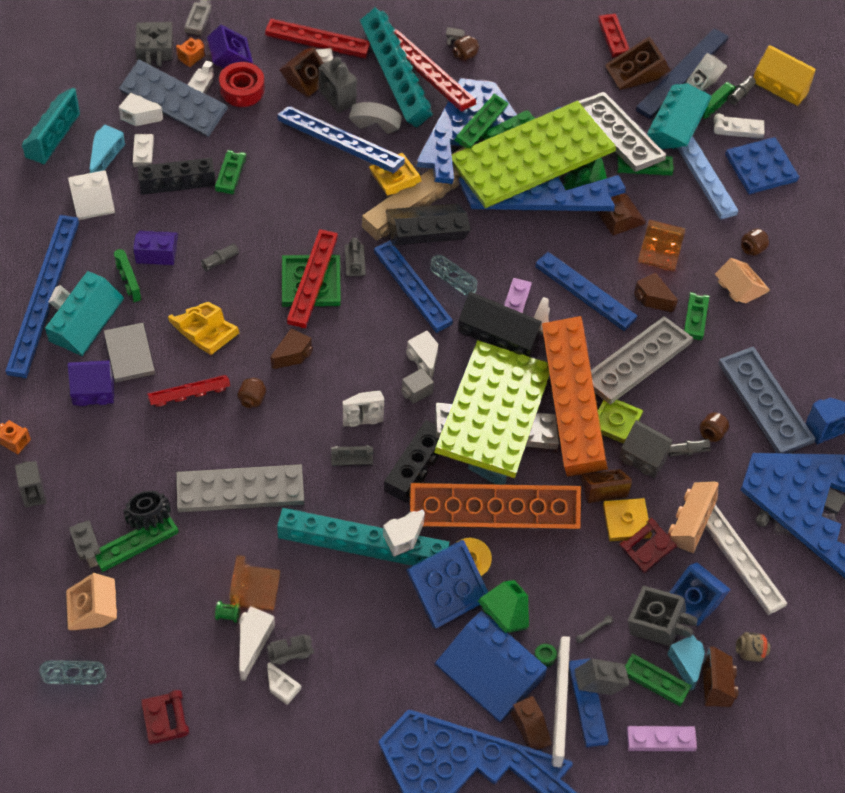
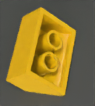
(784, 75)

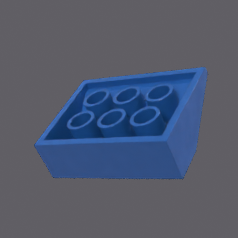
(491, 666)

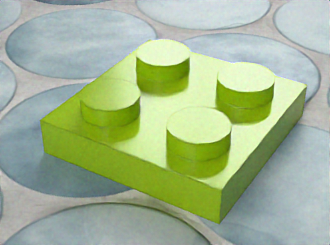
(618, 419)

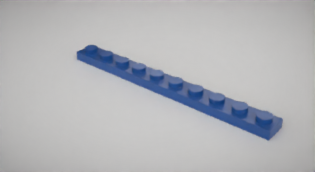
(39, 306)

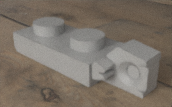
(198, 17)

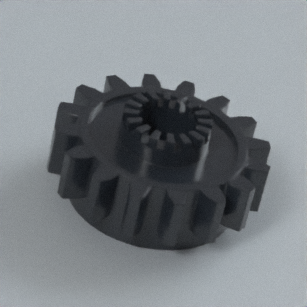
(146, 510)

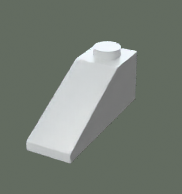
(254, 632)

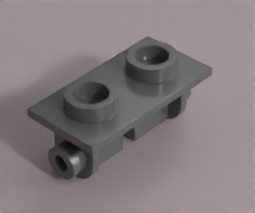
(355, 258)
(352, 455)
(300, 648)

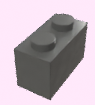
(30, 484)
(601, 676)

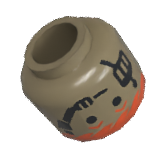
(752, 647)

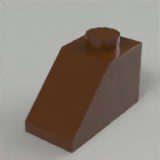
(655, 294)
(291, 350)
(531, 723)

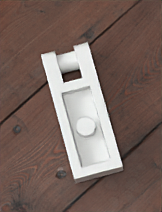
(738, 127)

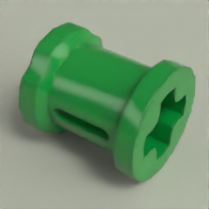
(227, 611)

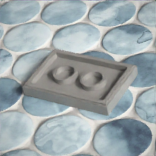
(129, 352)

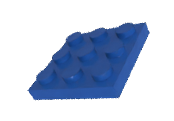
(762, 165)
(447, 583)

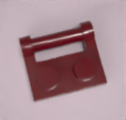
(651, 551)
(157, 718)

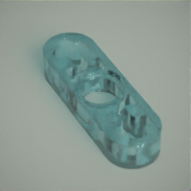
(450, 267)
(55, 677)

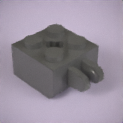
(154, 42)
(337, 84)
(659, 616)

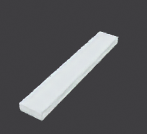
(744, 563)
(561, 702)

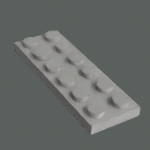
(629, 139)
(638, 359)
(542, 434)
(240, 488)

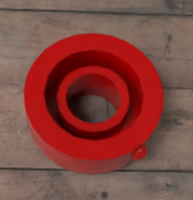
(242, 84)

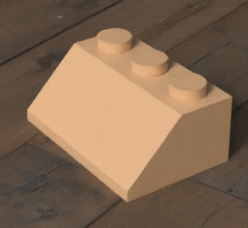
(694, 515)

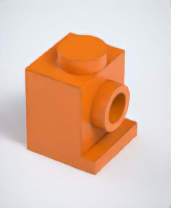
(190, 51)
(13, 436)

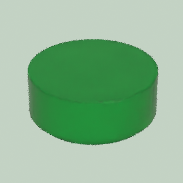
(546, 654)

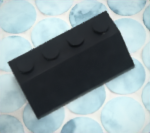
(427, 224)
(499, 325)

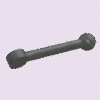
(607, 620)

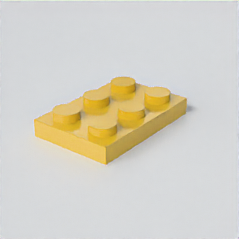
(392, 183)

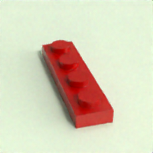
(197, 389)

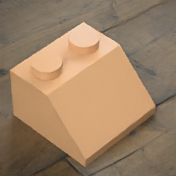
(741, 281)
(91, 603)

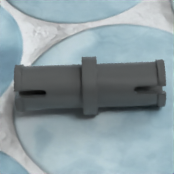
(741, 90)
(219, 257)
(689, 447)

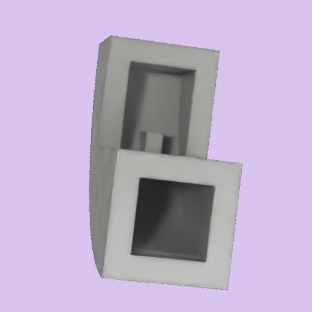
(369, 113)

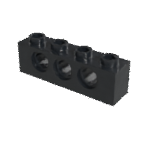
(176, 176)
(395, 483)

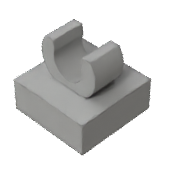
(454, 34)

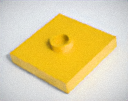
(625, 518)

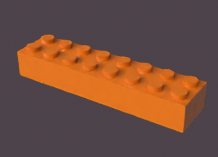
(574, 397)
(497, 505)

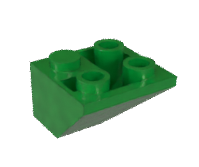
(585, 174)
(507, 606)

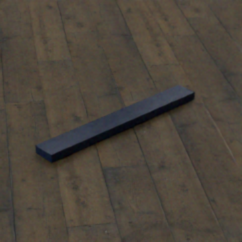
(680, 74)

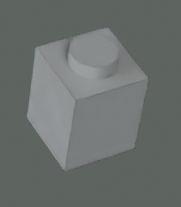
(417, 386)

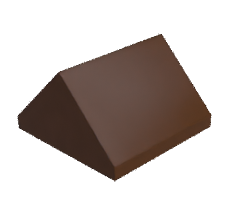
(606, 485)

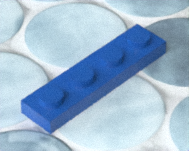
(589, 711)

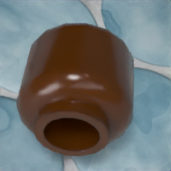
(465, 48)
(754, 242)
(251, 392)
(714, 427)

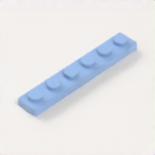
(708, 180)

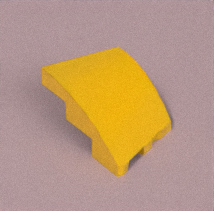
(205, 327)

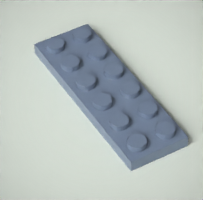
(176, 98)
(766, 401)

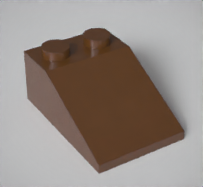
(638, 65)

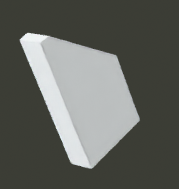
(282, 685)

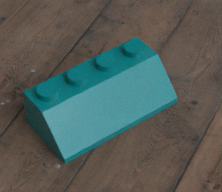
(678, 116)
(52, 127)
(83, 314)

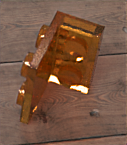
(661, 245)
(253, 586)

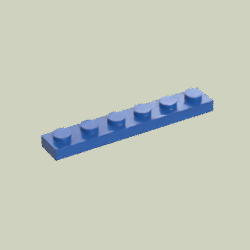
(413, 286)
(586, 291)

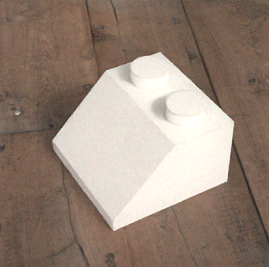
(91, 195)

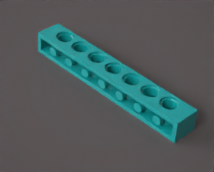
(396, 67)
(350, 537)

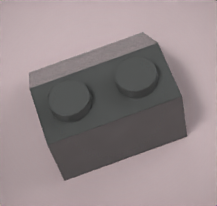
(645, 449)

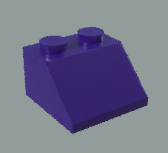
(228, 47)
(155, 247)
(91, 383)

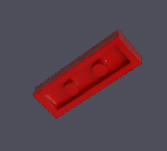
(613, 34)

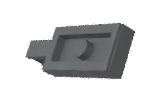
(85, 542)

